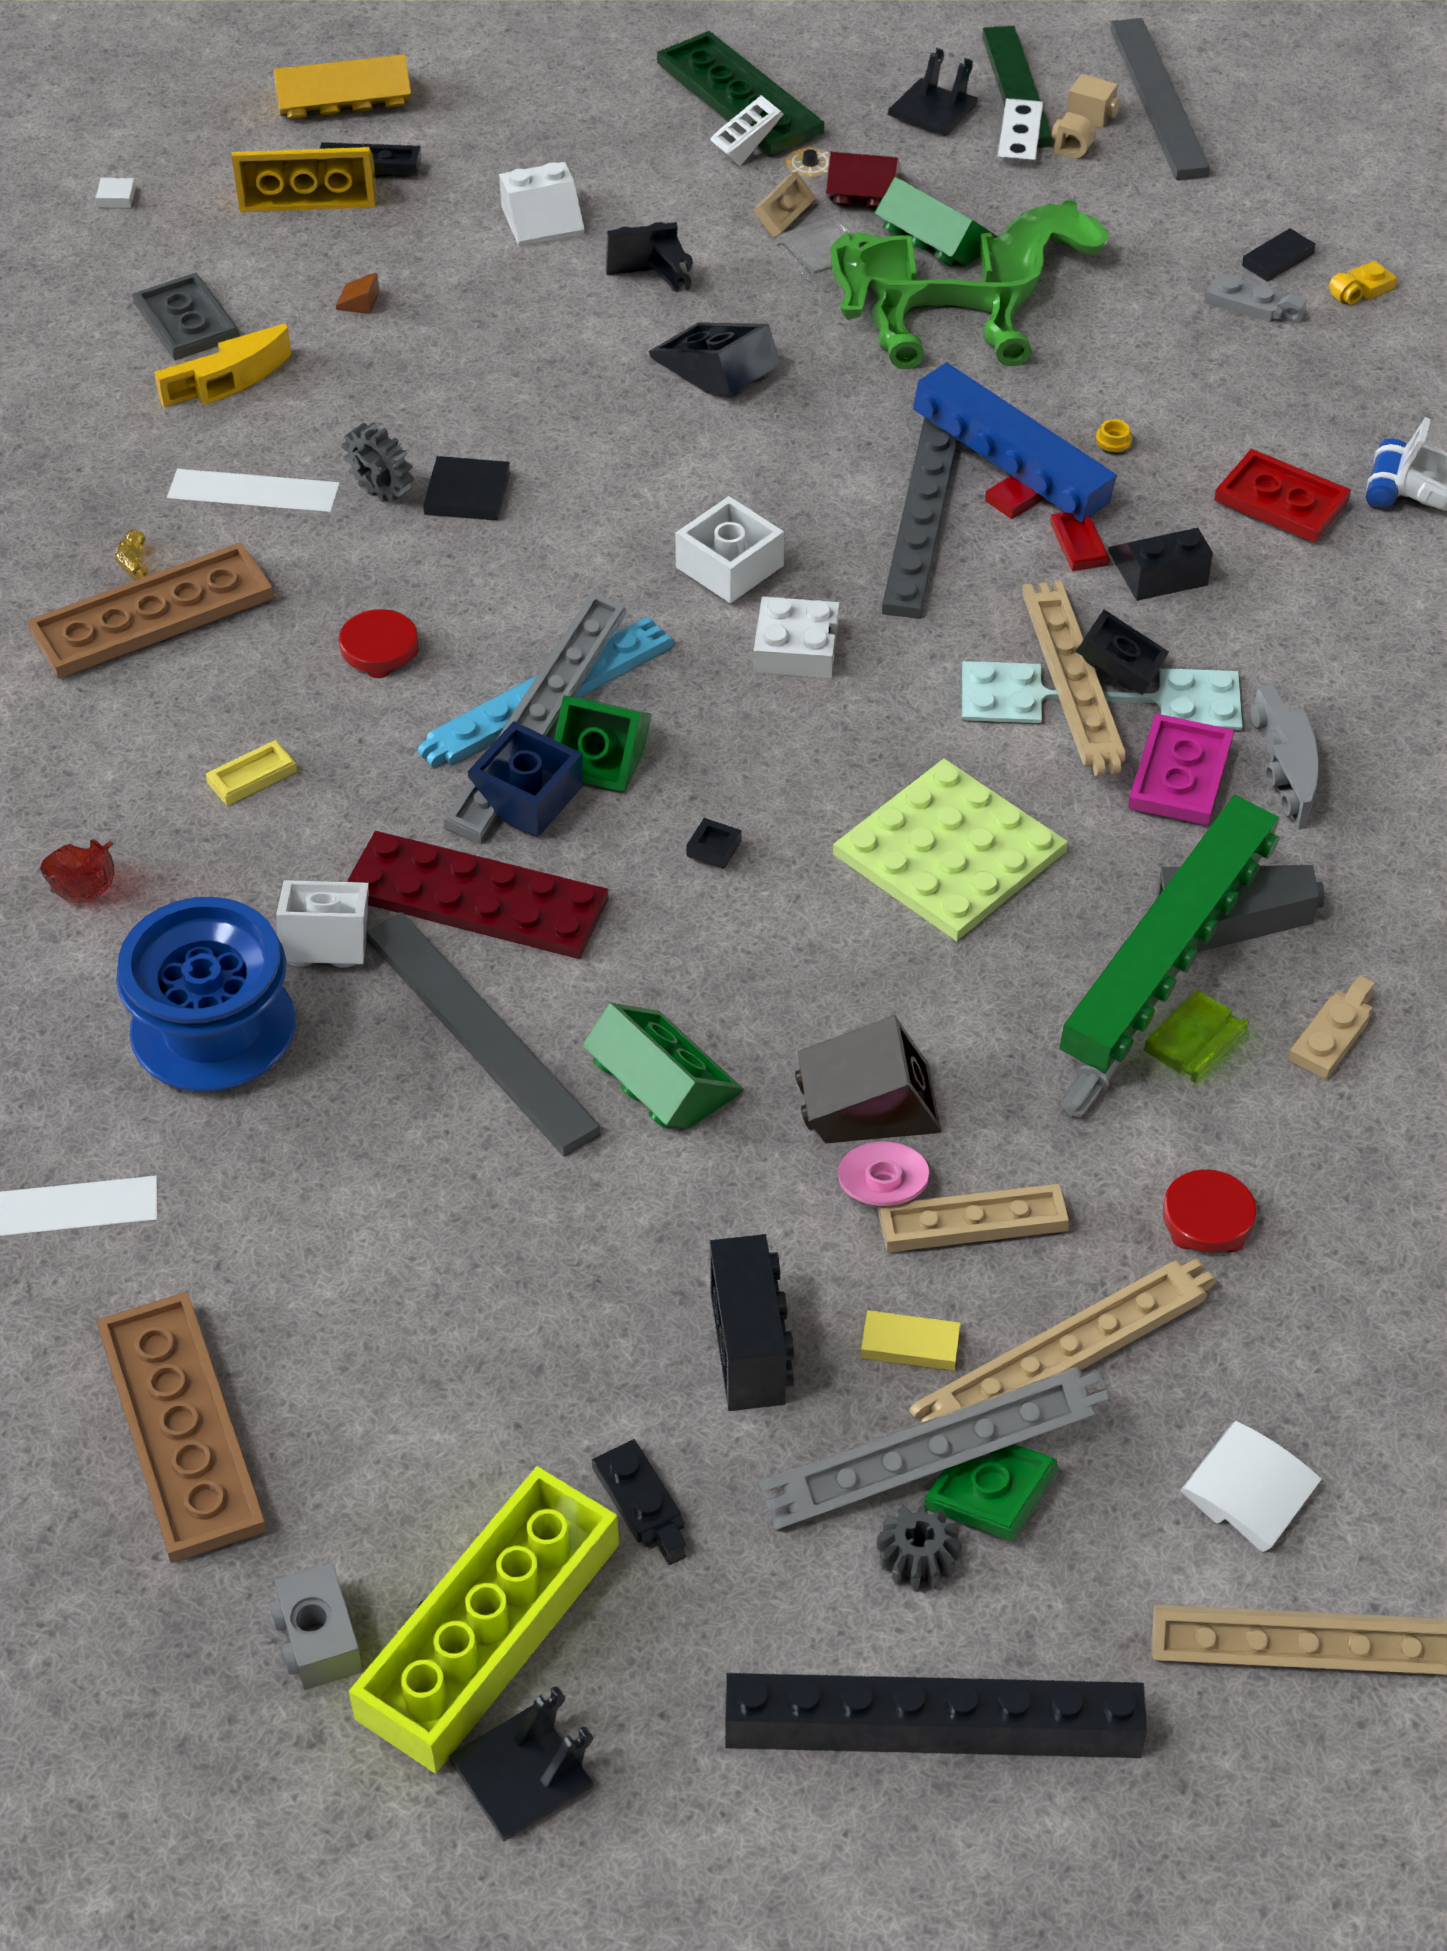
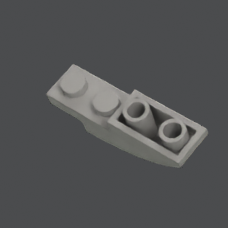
(1292, 752)

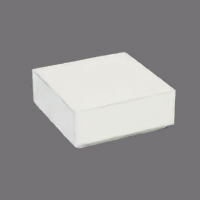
(115, 193)

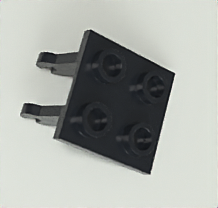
(934, 106)
(648, 249)
(524, 1767)

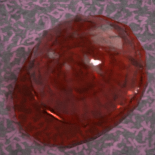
(79, 872)

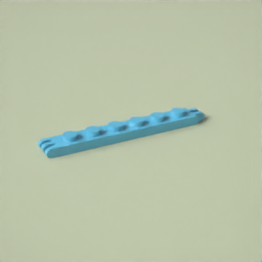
(484, 723)

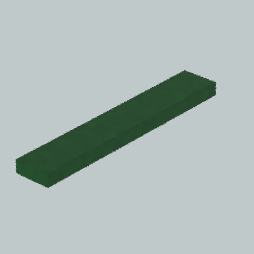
(1013, 72)

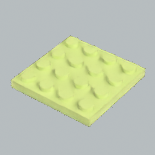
(950, 849)

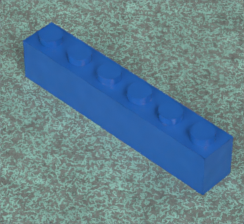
(1014, 442)

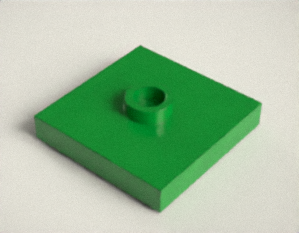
(994, 1489)

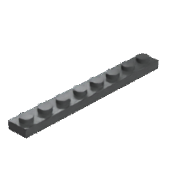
(920, 523)

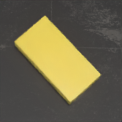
(251, 772)
(910, 1340)

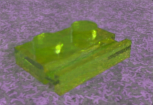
(1196, 1035)

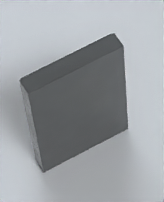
(185, 316)

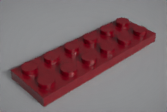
(480, 894)

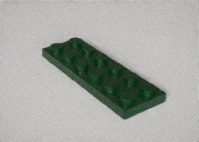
(733, 83)

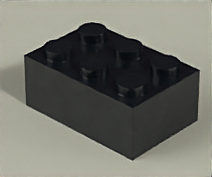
(750, 1322)

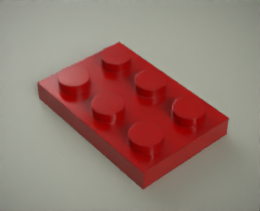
(1282, 495)

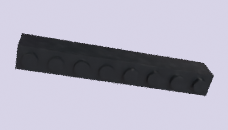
(935, 1715)

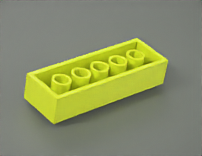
(484, 1619)

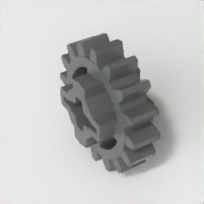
(377, 462)

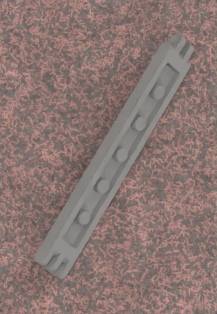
(933, 1445)

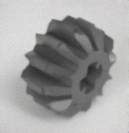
(919, 1563)

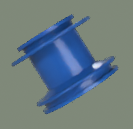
(205, 994)

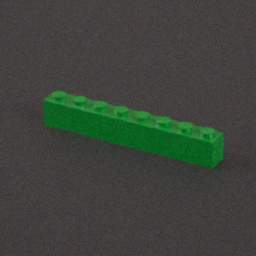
(1169, 934)

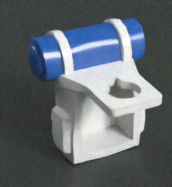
(1408, 471)

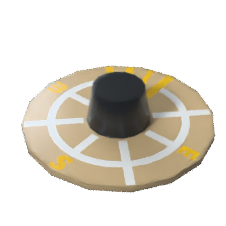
(808, 161)

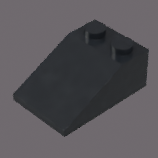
(720, 355)

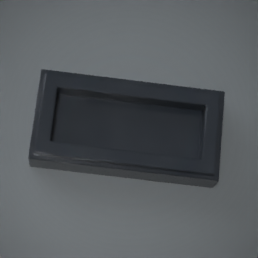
(1278, 254)

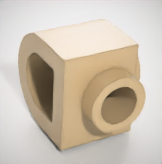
(1073, 135)

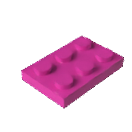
(1181, 769)

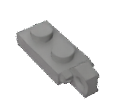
(1254, 299)

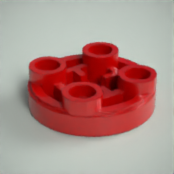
(378, 641)
(1209, 1211)

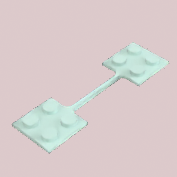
(1015, 694)

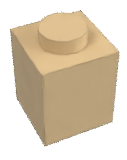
(1094, 99)

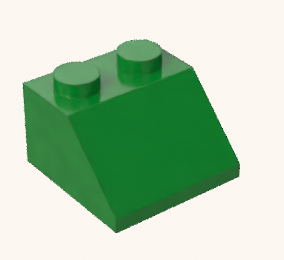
(607, 737)

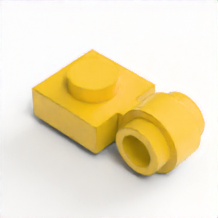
(1366, 280)

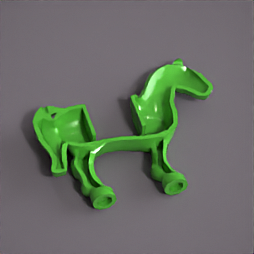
(1008, 275)

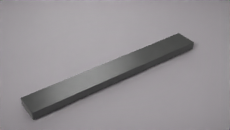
(1160, 99)
(484, 1034)

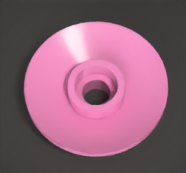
(883, 1173)

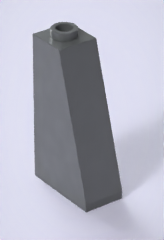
(1274, 902)

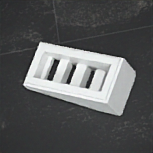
(739, 146)

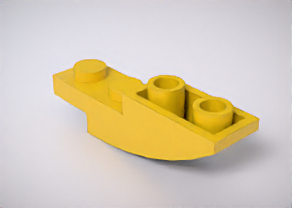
(232, 369)

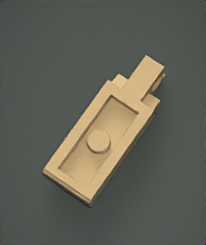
(1334, 1029)

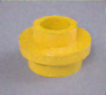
(1114, 436)

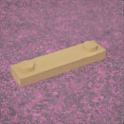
(973, 1218)

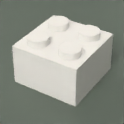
(729, 549)

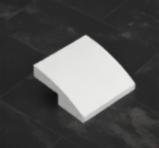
(1251, 1485)

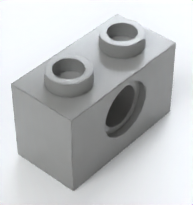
(315, 1599)

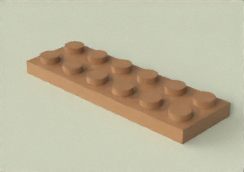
(149, 610)
(180, 1427)

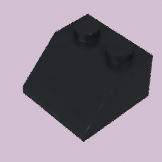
(1164, 563)

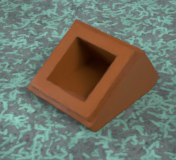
(359, 295)

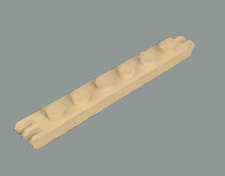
(1074, 678)
(1080, 1338)

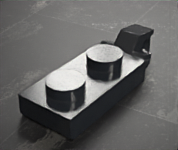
(641, 1499)

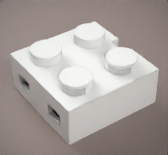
(796, 637)

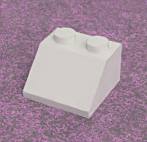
(541, 203)
(323, 922)

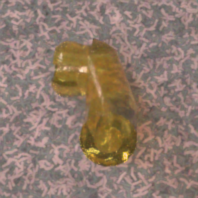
(129, 554)

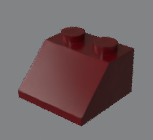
(860, 178)

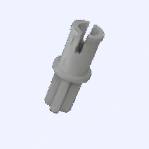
(1086, 1089)

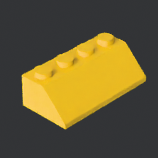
(342, 85)
(304, 179)

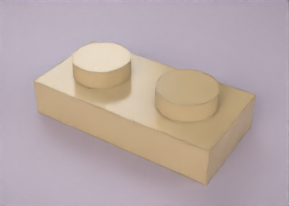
(784, 204)

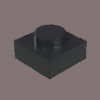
(714, 843)

